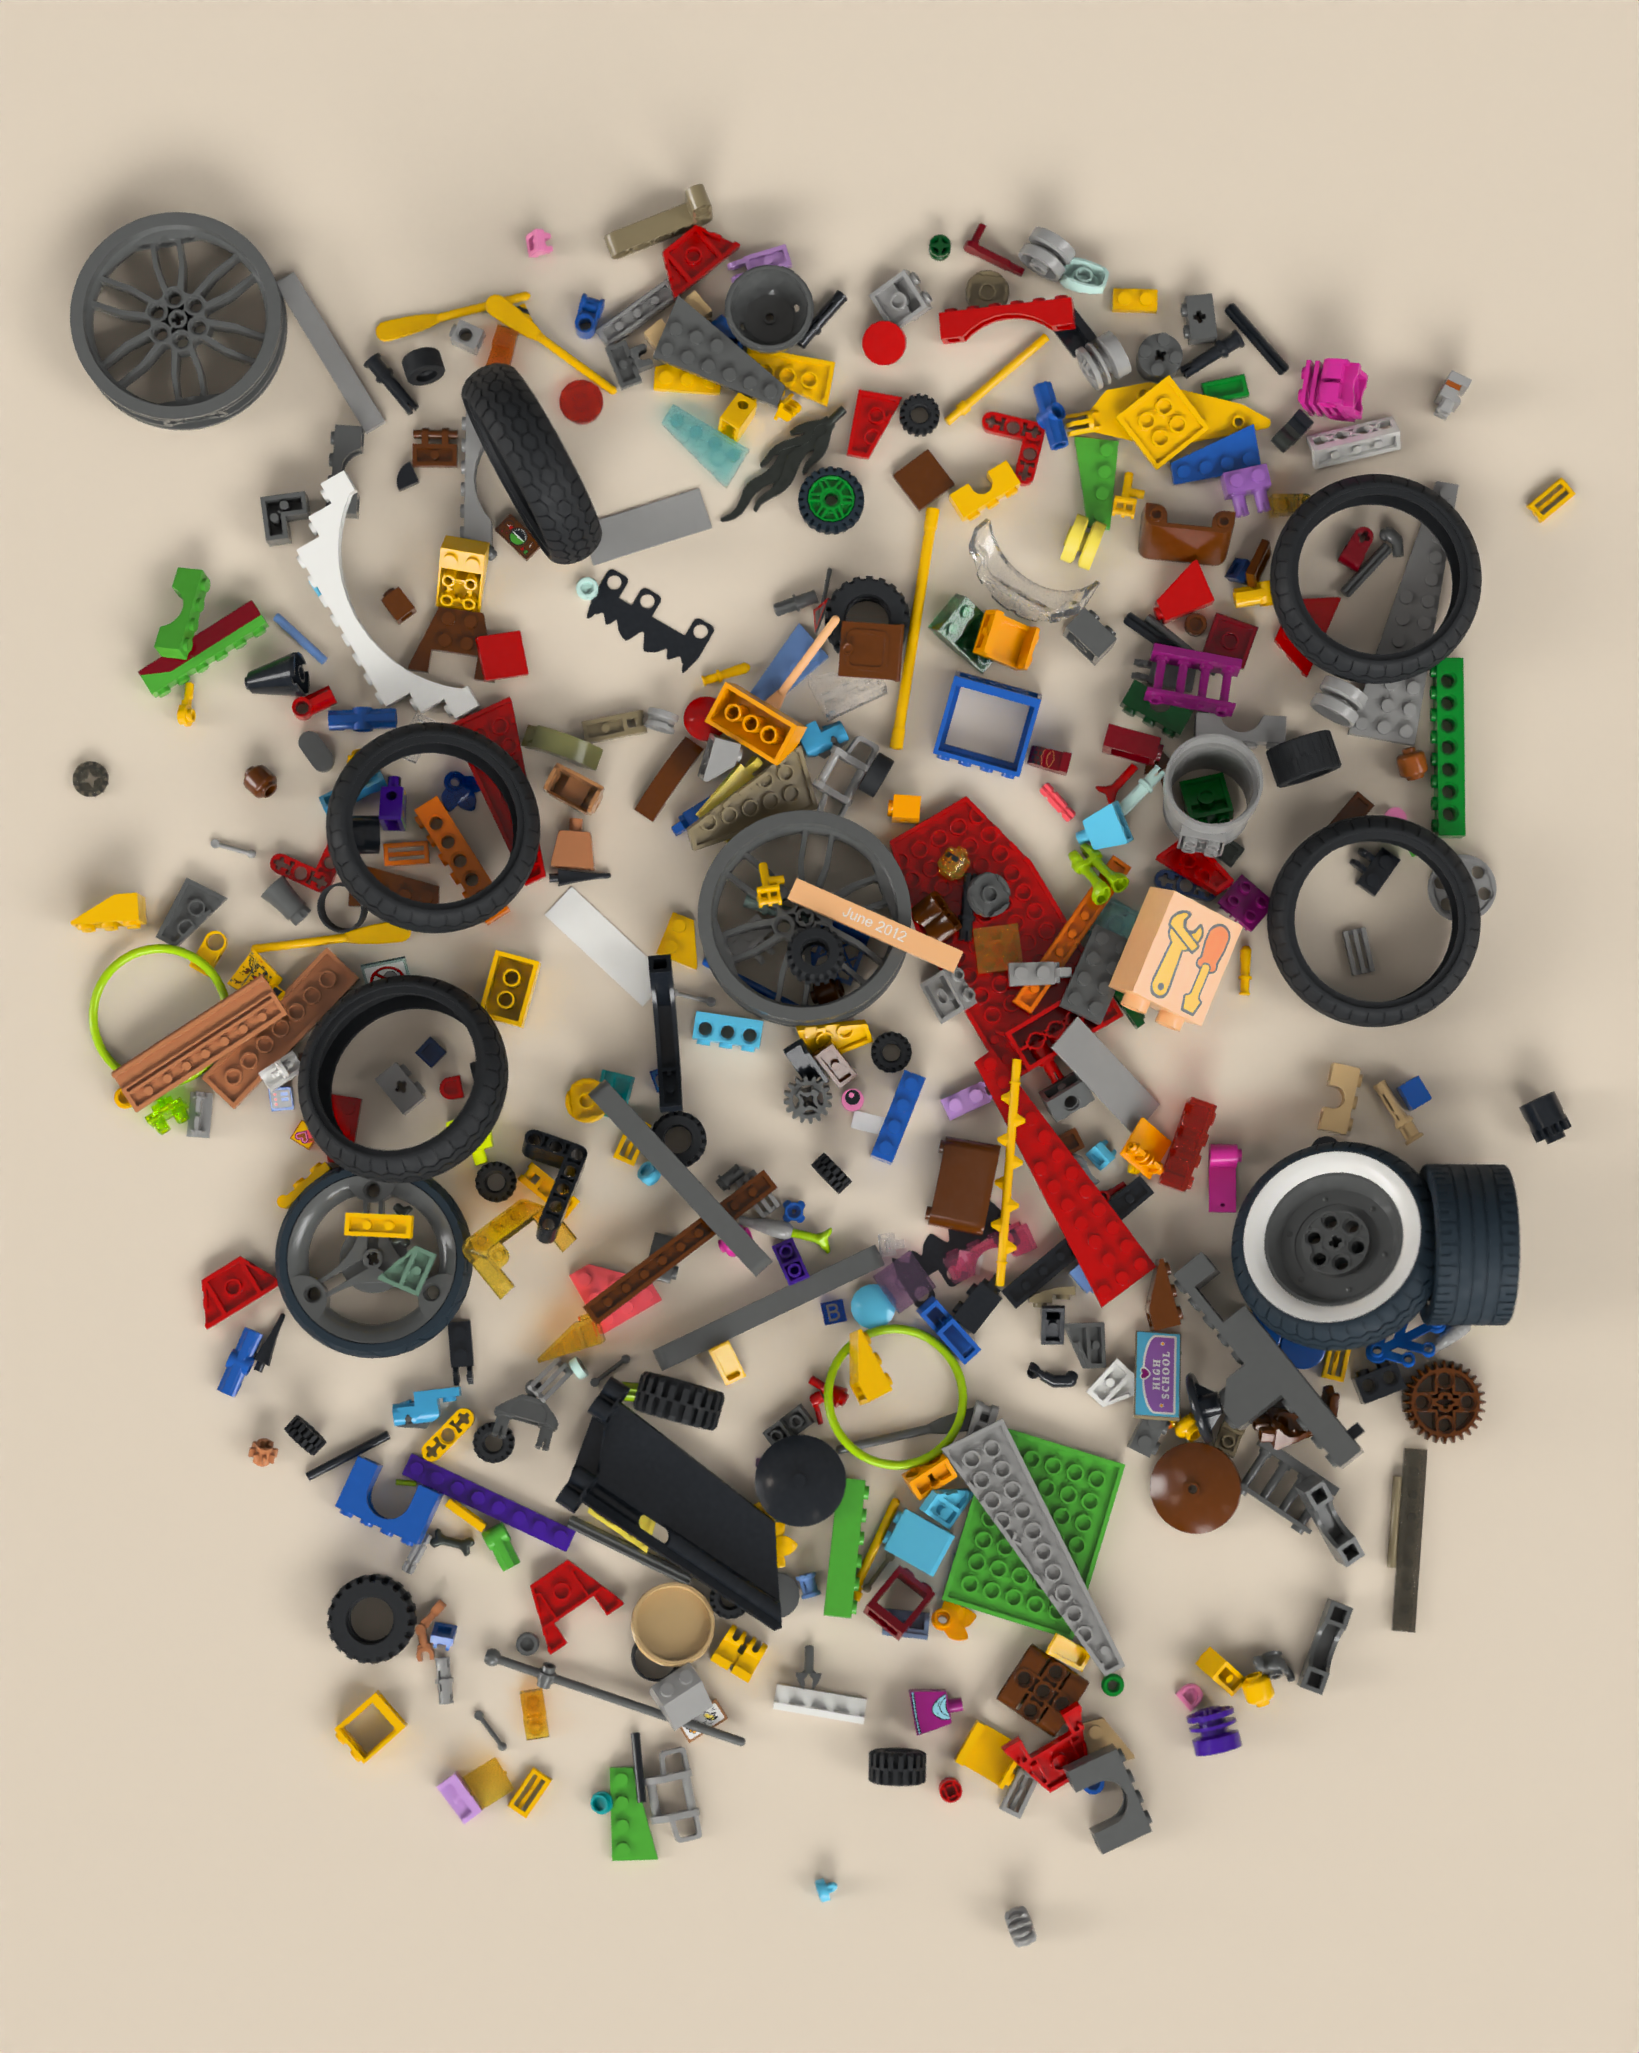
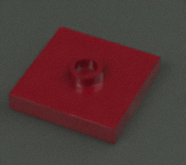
(1230, 638)

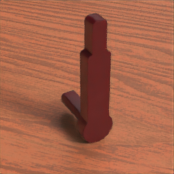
(972, 247)

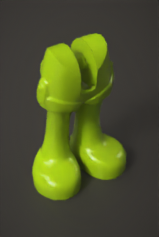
(1101, 891)

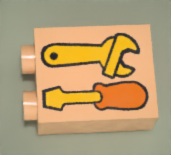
(1174, 958)

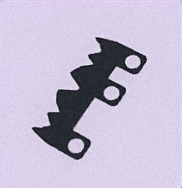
(636, 619)
(935, 1248)

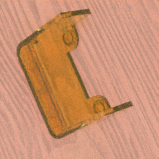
(486, 1246)

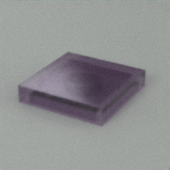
(904, 1281)

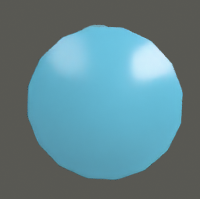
(871, 1307)

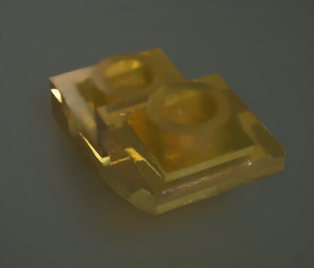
(534, 1714)

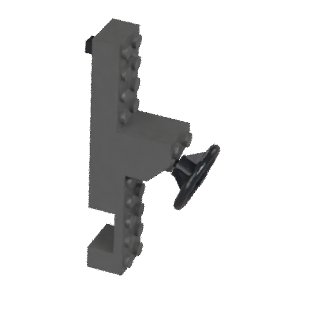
(1263, 1378)

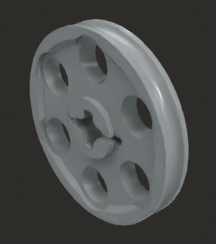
(1487, 881)

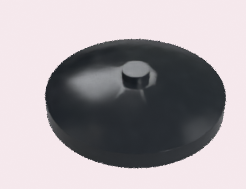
(800, 1480)

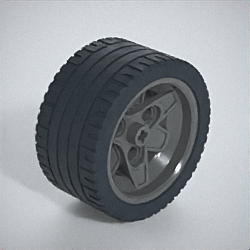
(1474, 1244)

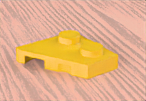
(680, 941)

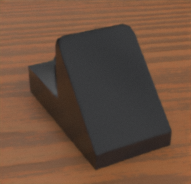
(1052, 1325)

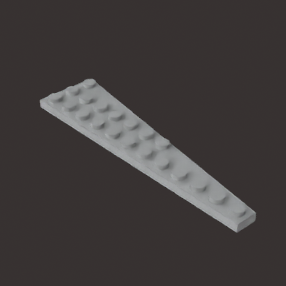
(1395, 707)
(1007, 1492)

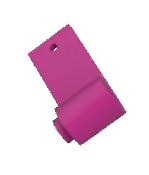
(1222, 1177)

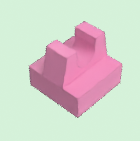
(536, 243)

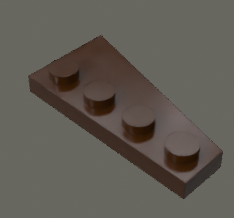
(404, 886)

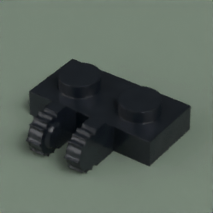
(1377, 871)

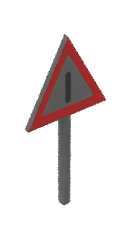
(820, 610)

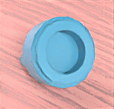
(648, 1174)
(824, 1889)

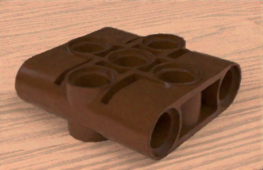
(1013, 1691)

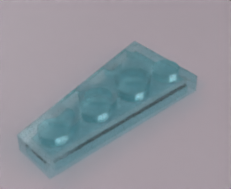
(710, 447)

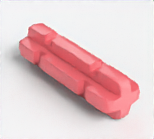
(1057, 802)

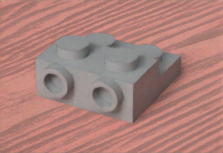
(901, 299)
(948, 994)

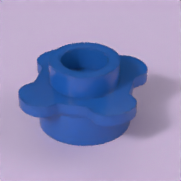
(789, 1206)

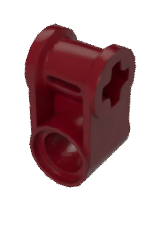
(1355, 551)

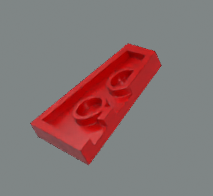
(1197, 868)

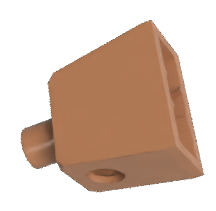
(573, 848)

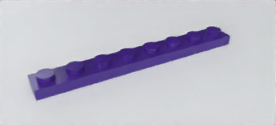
(489, 1502)

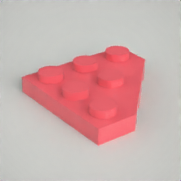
(594, 1280)

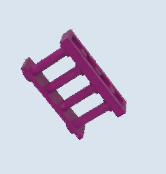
(1196, 660)

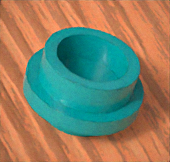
(601, 1802)

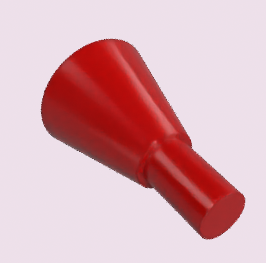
(839, 1393)

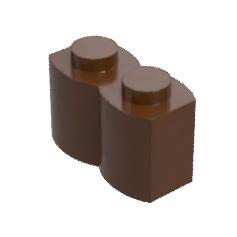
(936, 917)

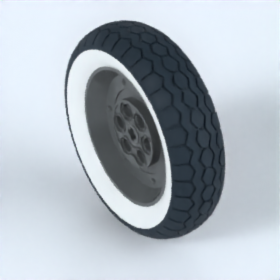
(1295, 1205)

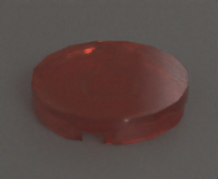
(581, 402)

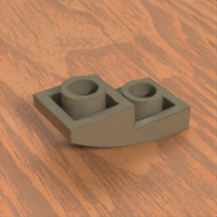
(1044, 1297)
(1228, 1439)

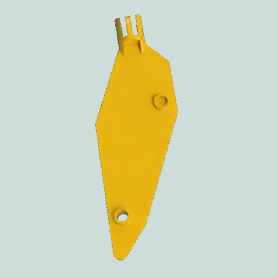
(1215, 412)

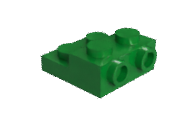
(1207, 799)

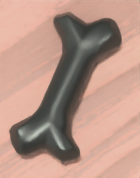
(400, 1210)
(463, 1545)

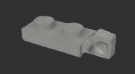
(1036, 973)

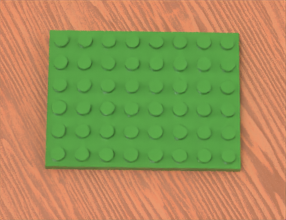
(1079, 1497)

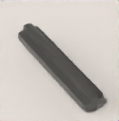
(1366, 570)

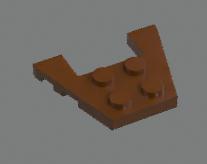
(452, 633)

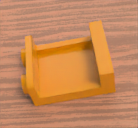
(1006, 640)

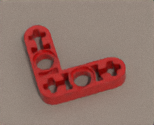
(1027, 440)
(321, 870)

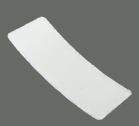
(867, 1122)

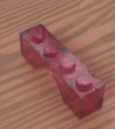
(962, 1264)

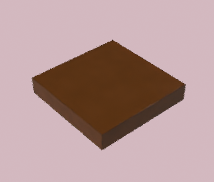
(923, 480)

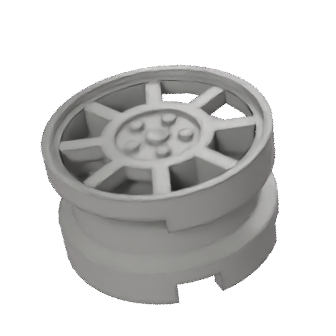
(661, 720)

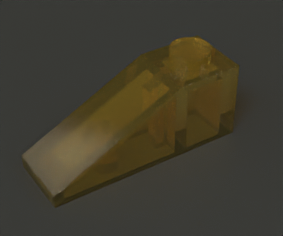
(577, 1337)

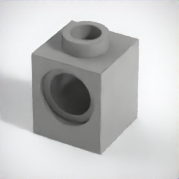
(471, 345)

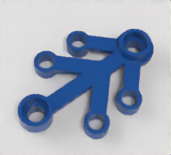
(1404, 1341)

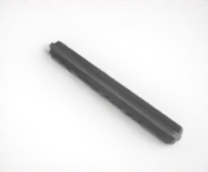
(629, 1550)

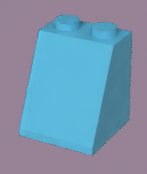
(918, 1541)

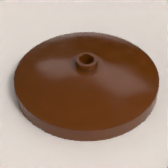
(1216, 1484)

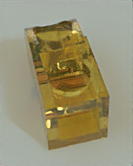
(1285, 504)

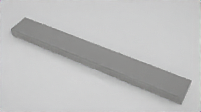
(330, 353)

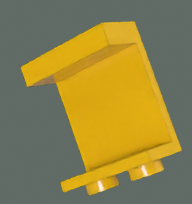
(984, 1755)

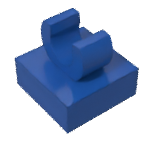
(443, 1634)

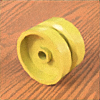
(1082, 541)

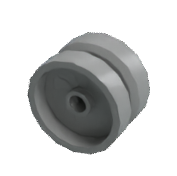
(1047, 254)
(1339, 701)

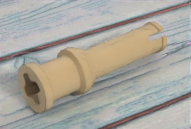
(1403, 1122)

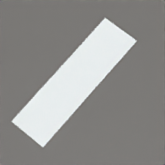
(603, 944)

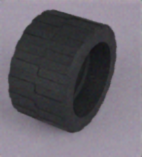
(1303, 758)

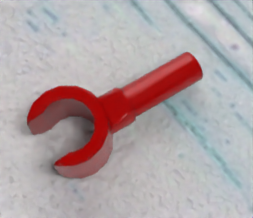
(1111, 1191)
(816, 1399)

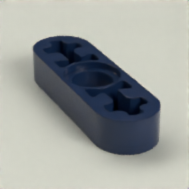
(1171, 876)

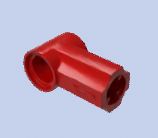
(316, 701)

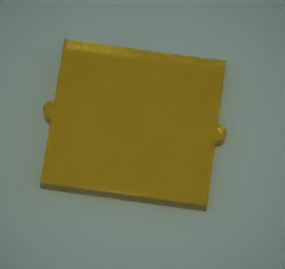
(488, 1783)

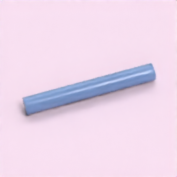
(296, 635)

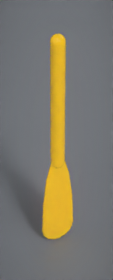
(515, 319)
(410, 325)
(371, 934)

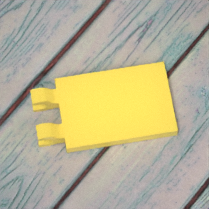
(737, 778)

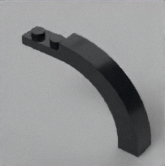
(666, 1033)

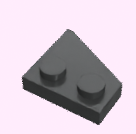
(1088, 1343)

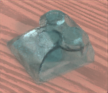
(1116, 918)

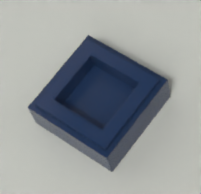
(431, 1052)

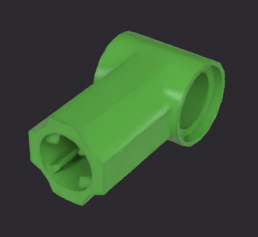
(499, 1542)

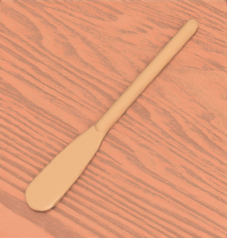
(777, 697)

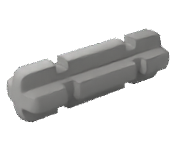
(416, 1554)

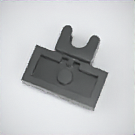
(627, 363)

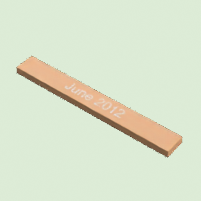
(875, 925)

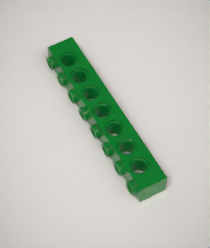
(1454, 670)

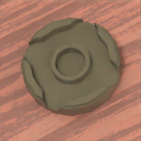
(987, 288)

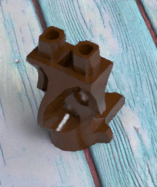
(1281, 1427)

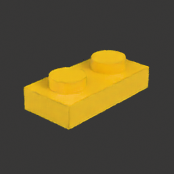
(1134, 300)

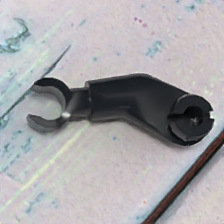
(1055, 1381)

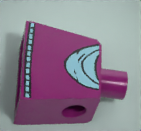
(932, 1709)

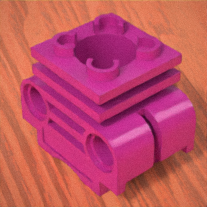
(1333, 389)

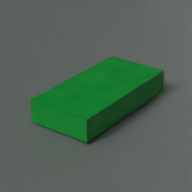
(1226, 388)

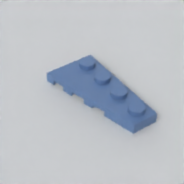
(786, 661)

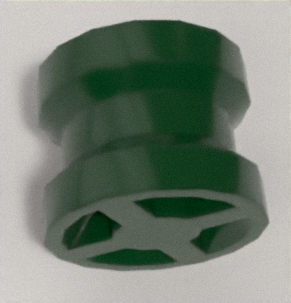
(939, 242)

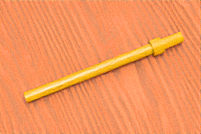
(963, 407)

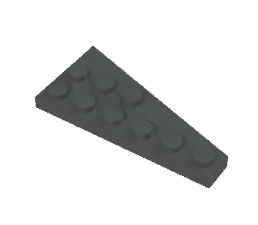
(704, 351)

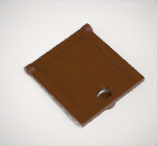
(871, 650)

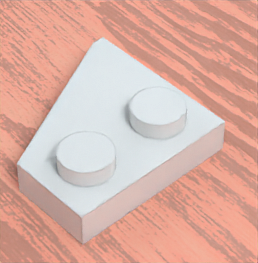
(1113, 1385)

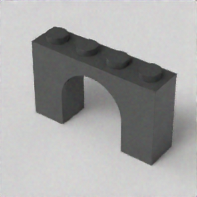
(1130, 1820)

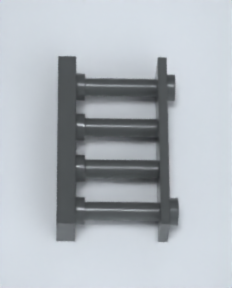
(1286, 1463)

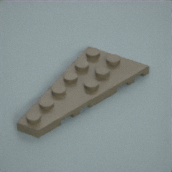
(768, 793)

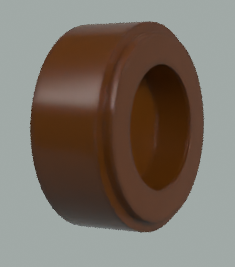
(1195, 624)

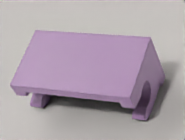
(459, 1797)

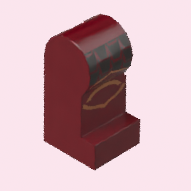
(1049, 760)

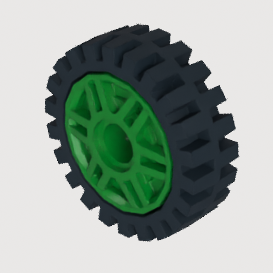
(836, 517)

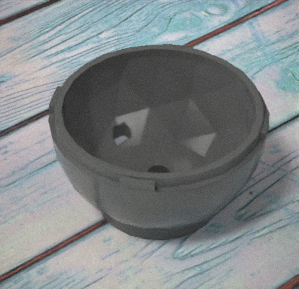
(769, 292)

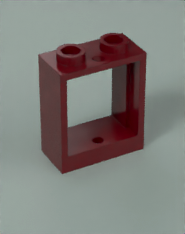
(1132, 745)
(884, 1617)

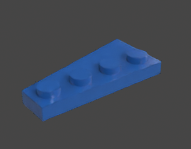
(1225, 455)

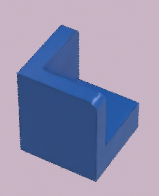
(1414, 1093)

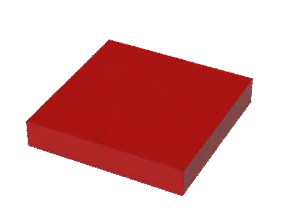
(502, 656)

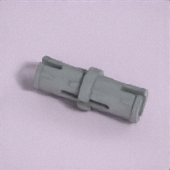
(444, 1680)

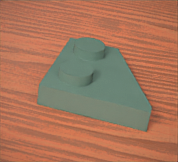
(410, 1271)

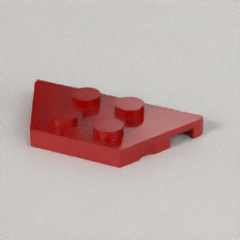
(694, 257)
(1322, 613)
(233, 1289)

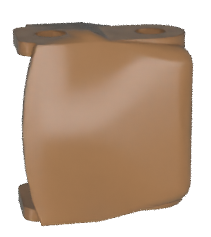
(574, 789)

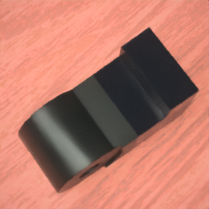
(1292, 431)

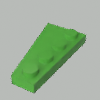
(1097, 477)
(629, 1820)

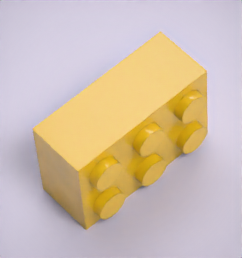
(510, 988)

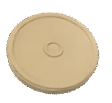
(673, 1624)

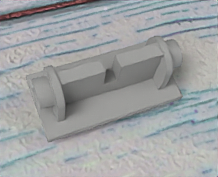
(200, 1114)

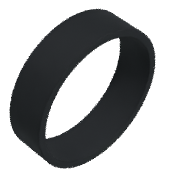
(326, 921)

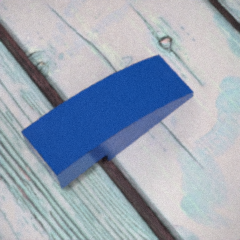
(948, 1330)

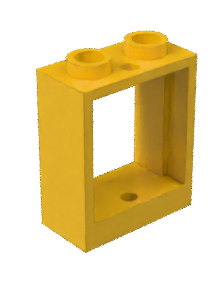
(389, 1713)

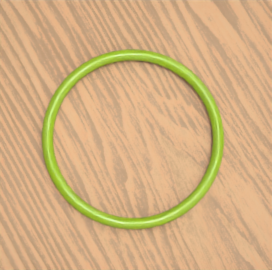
(119, 962)
(899, 1464)

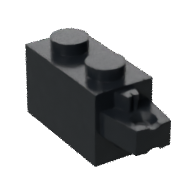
(978, 1305)

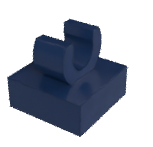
(1238, 570)

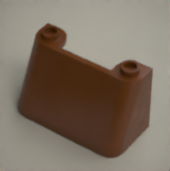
(1184, 542)
(963, 1185)

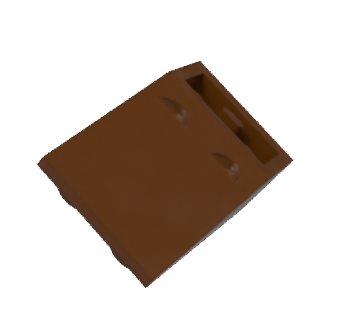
(1160, 1302)

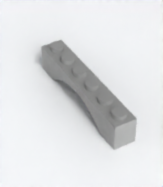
(476, 522)

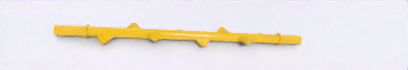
(1005, 1182)

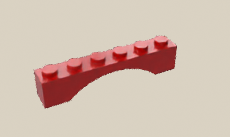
(960, 325)

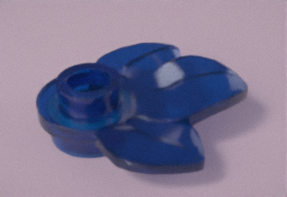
(459, 795)

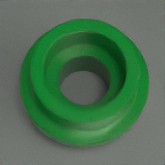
(1117, 1690)

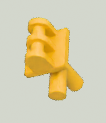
(787, 408)
(1123, 504)
(770, 890)

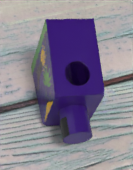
(393, 805)

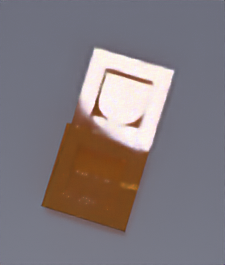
(503, 345)

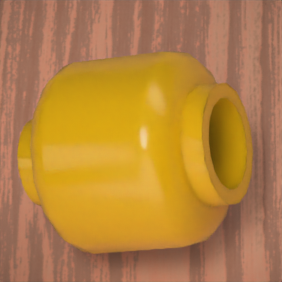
(1257, 1689)

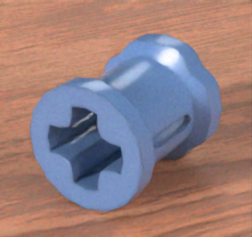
(808, 1585)

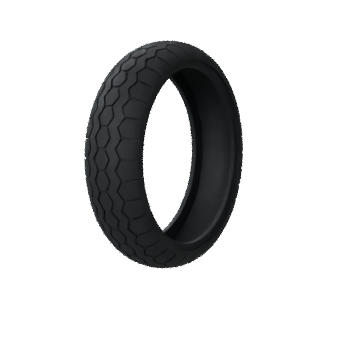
(532, 463)
(1437, 517)
(455, 742)
(1464, 913)
(351, 1016)

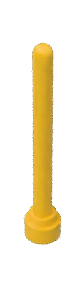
(873, 1549)

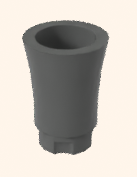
(286, 901)

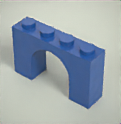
(898, 1117)
(357, 1501)

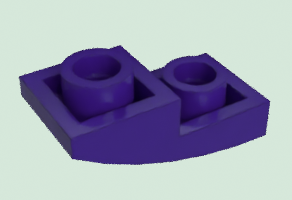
(790, 1261)

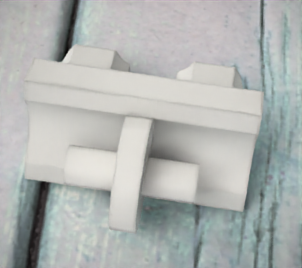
(280, 1071)

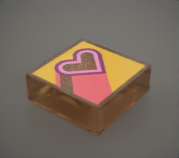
(302, 1136)

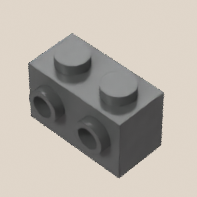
(1147, 1435)

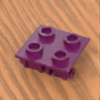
(1245, 903)

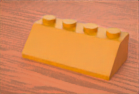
(755, 723)

